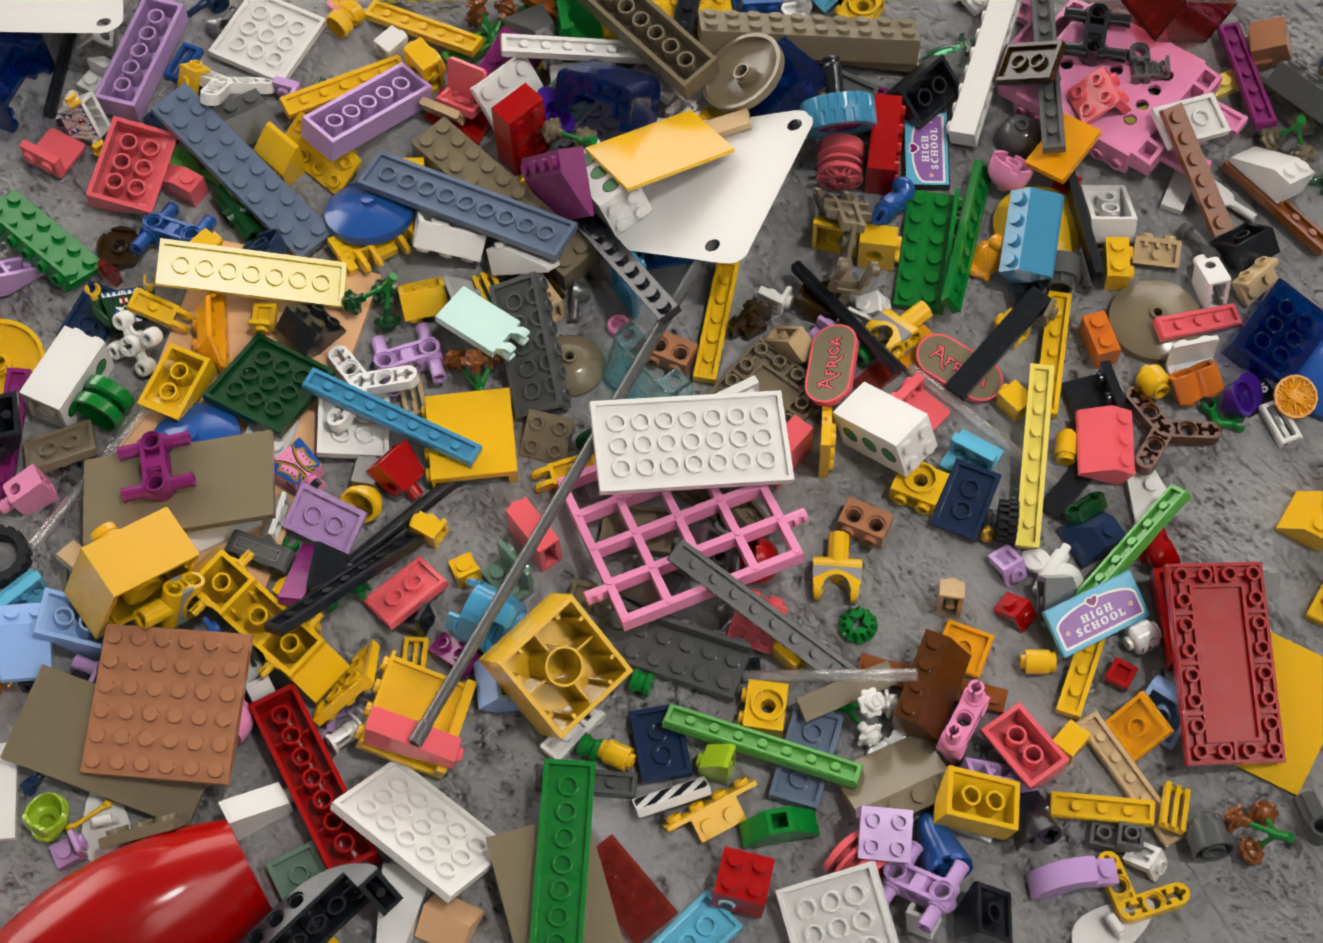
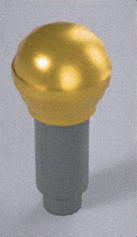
(987, 532)

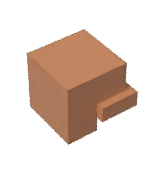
(1269, 42)

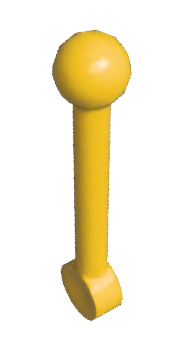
(106, 804)

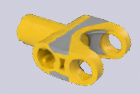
(900, 330)
(837, 567)
(171, 607)

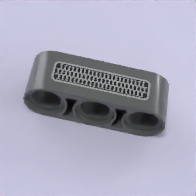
(268, 555)

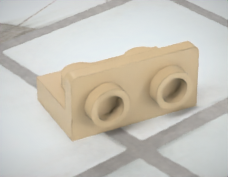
(1157, 251)
(1255, 280)

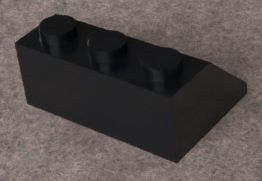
(927, 90)

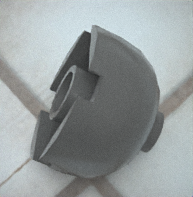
(1019, 135)

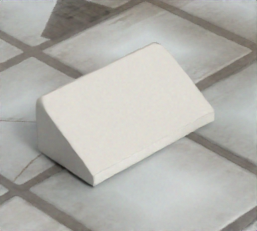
(272, 527)

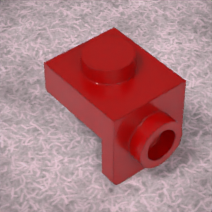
(1016, 610)

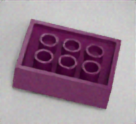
(560, 181)

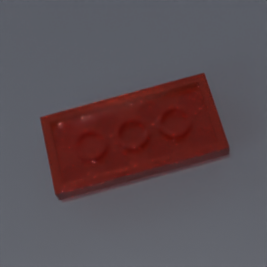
(635, 898)

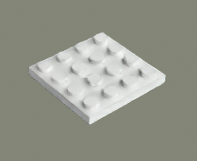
(267, 38)
(838, 908)

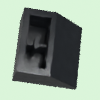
(309, 328)

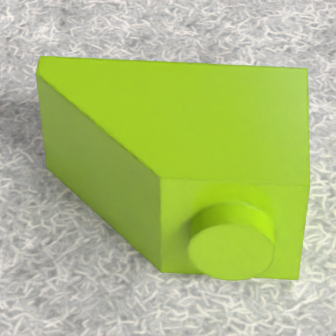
(717, 762)

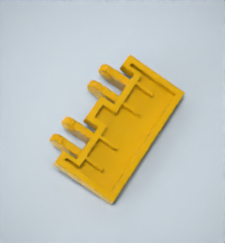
(378, 253)

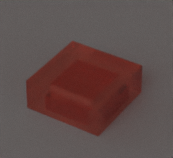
(109, 272)

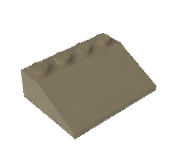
(897, 777)

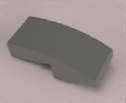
(1120, 838)

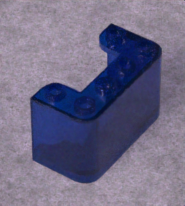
(20, 57)
(630, 93)

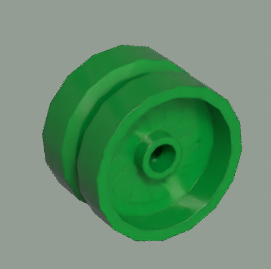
(104, 402)

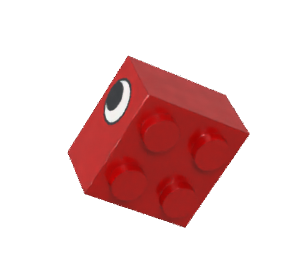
(742, 882)

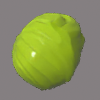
(47, 816)

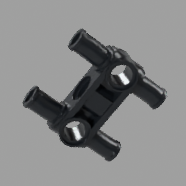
(1096, 21)

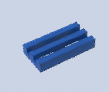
(194, 53)

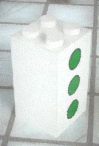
(611, 201)
(63, 375)
(885, 429)

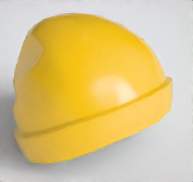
(365, 498)

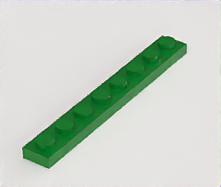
(966, 237)

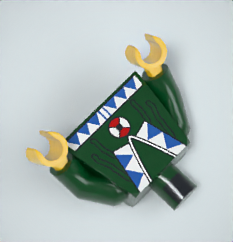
(108, 303)

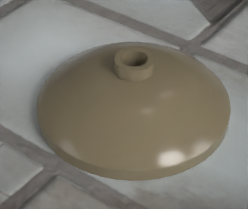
(585, 368)

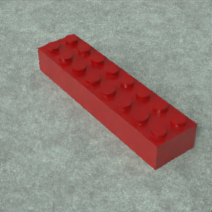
(310, 776)

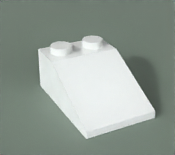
(1273, 172)
(1109, 211)

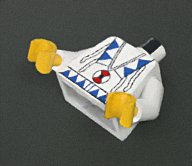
(84, 119)

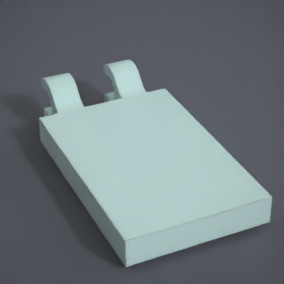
(482, 324)

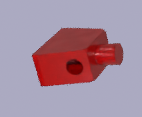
(398, 471)

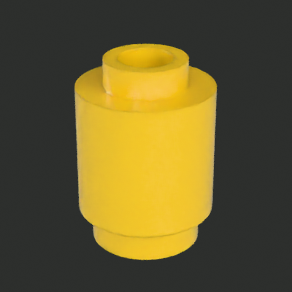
(1065, 447)
(1038, 661)
(616, 754)

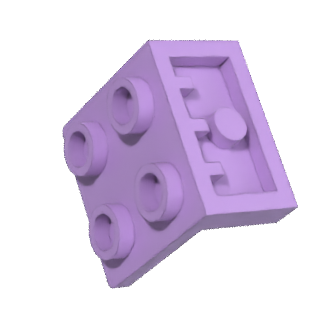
(884, 834)

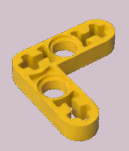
(1130, 898)

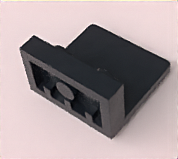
(1094, 390)

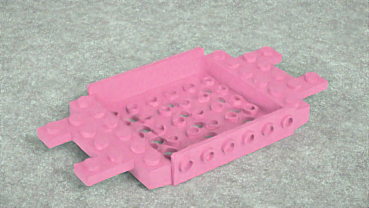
(1121, 143)

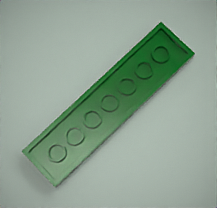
(563, 851)

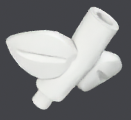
(1041, 563)

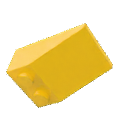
(177, 382)

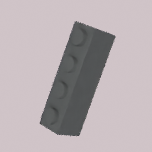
(245, 116)

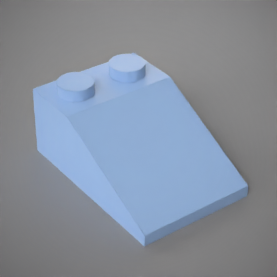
(63, 626)
(20, 649)

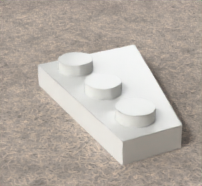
(1144, 492)

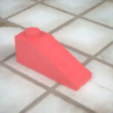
(185, 184)

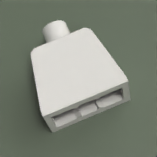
(1210, 281)

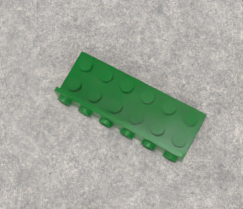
(45, 243)
(926, 249)

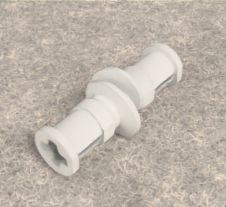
(346, 732)

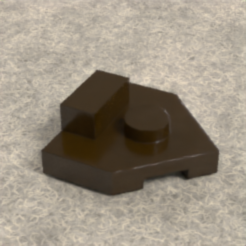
(812, 305)
(750, 320)

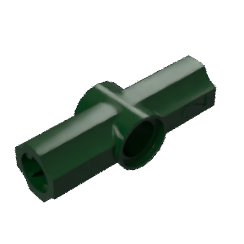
(235, 214)

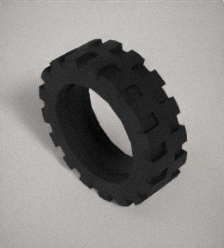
(23, 558)

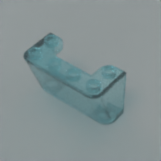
(646, 386)

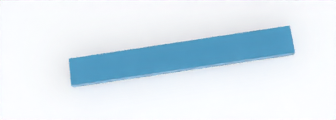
(392, 417)

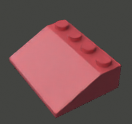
(131, 167)

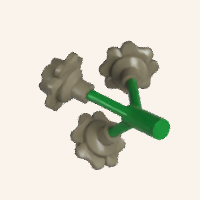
(1302, 125)
(552, 130)

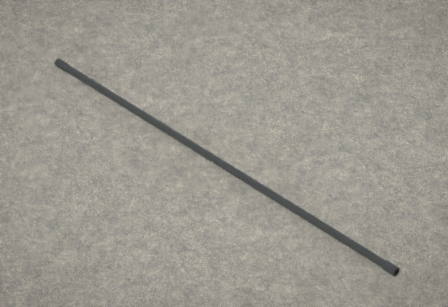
(425, 724)

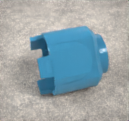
(473, 610)

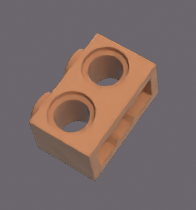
(674, 347)
(867, 517)

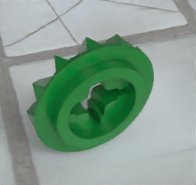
(859, 635)

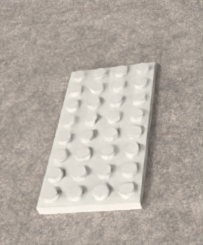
(690, 442)

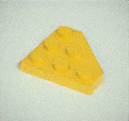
(827, 442)
(345, 691)

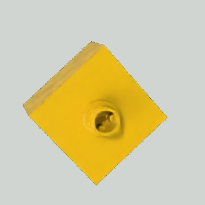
(127, 568)
(556, 665)

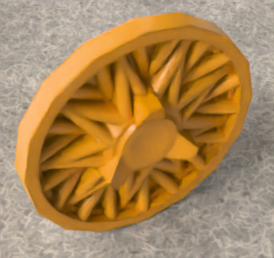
(1295, 396)

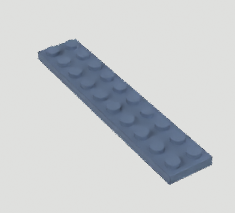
(241, 171)
(468, 205)

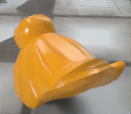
(987, 257)

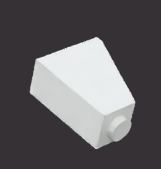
(256, 809)

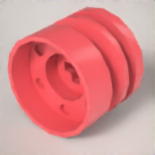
(840, 162)
(845, 856)

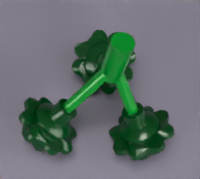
(384, 291)

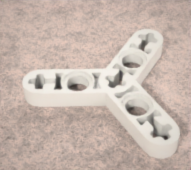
(219, 87)
(361, 376)

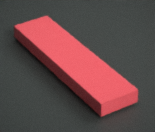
(1197, 322)

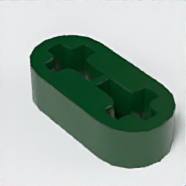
(1085, 508)

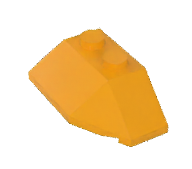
(213, 330)

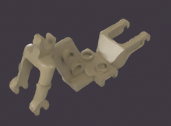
(851, 218)

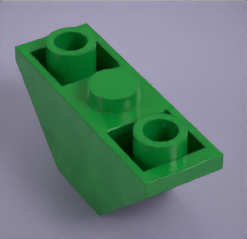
(778, 826)

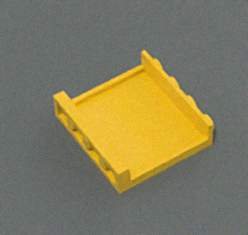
(482, 418)
(409, 692)

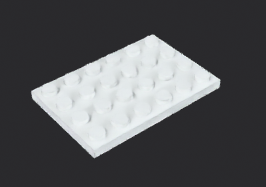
(418, 828)

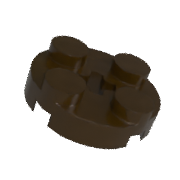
(107, 244)

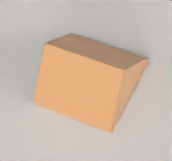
(448, 921)

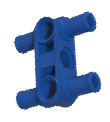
(166, 227)

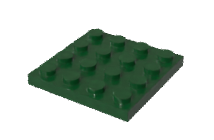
(265, 385)

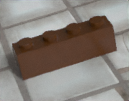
(929, 701)

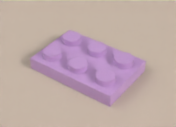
(325, 518)

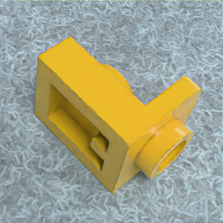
(463, 568)

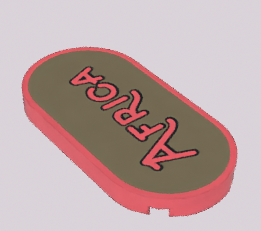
(943, 356)
(831, 365)

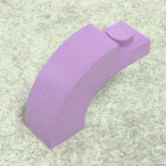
(1071, 874)

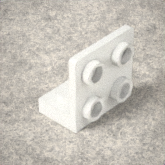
(1188, 353)

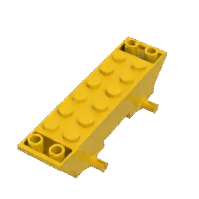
(247, 605)

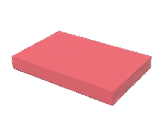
(405, 592)

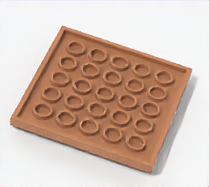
(167, 704)

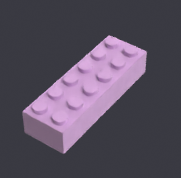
(141, 58)
(365, 111)

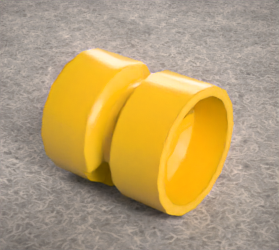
(344, 20)

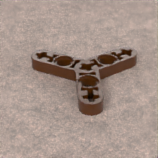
(1172, 427)

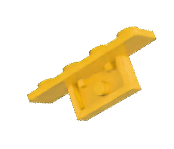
(714, 814)

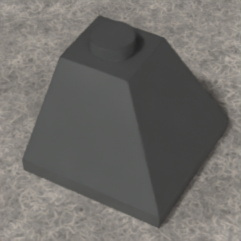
(531, 22)

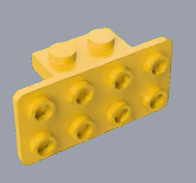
(333, 174)

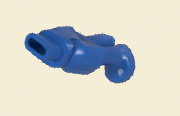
(894, 203)

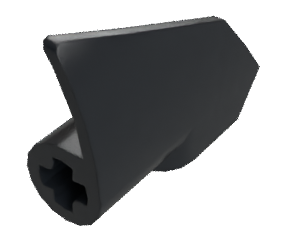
(1035, 821)

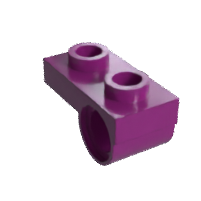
(448, 649)

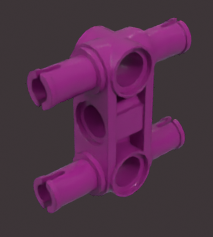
(156, 466)

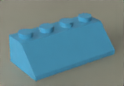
(1031, 235)

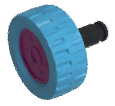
(839, 109)

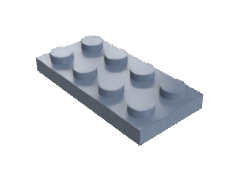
(798, 787)

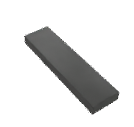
(607, 783)

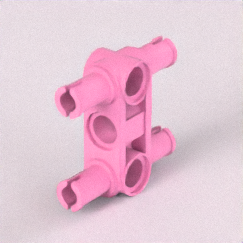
(970, 709)

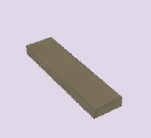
(838, 695)

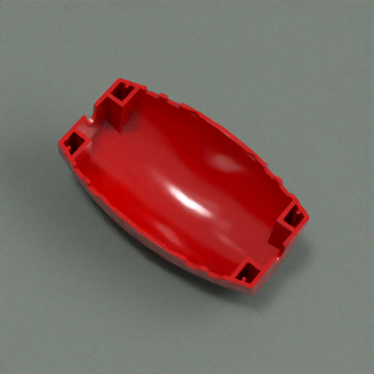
(157, 890)

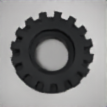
(1007, 521)

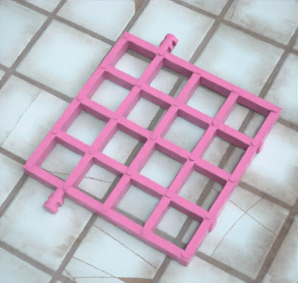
(679, 520)

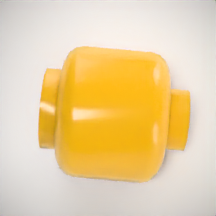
(1153, 381)

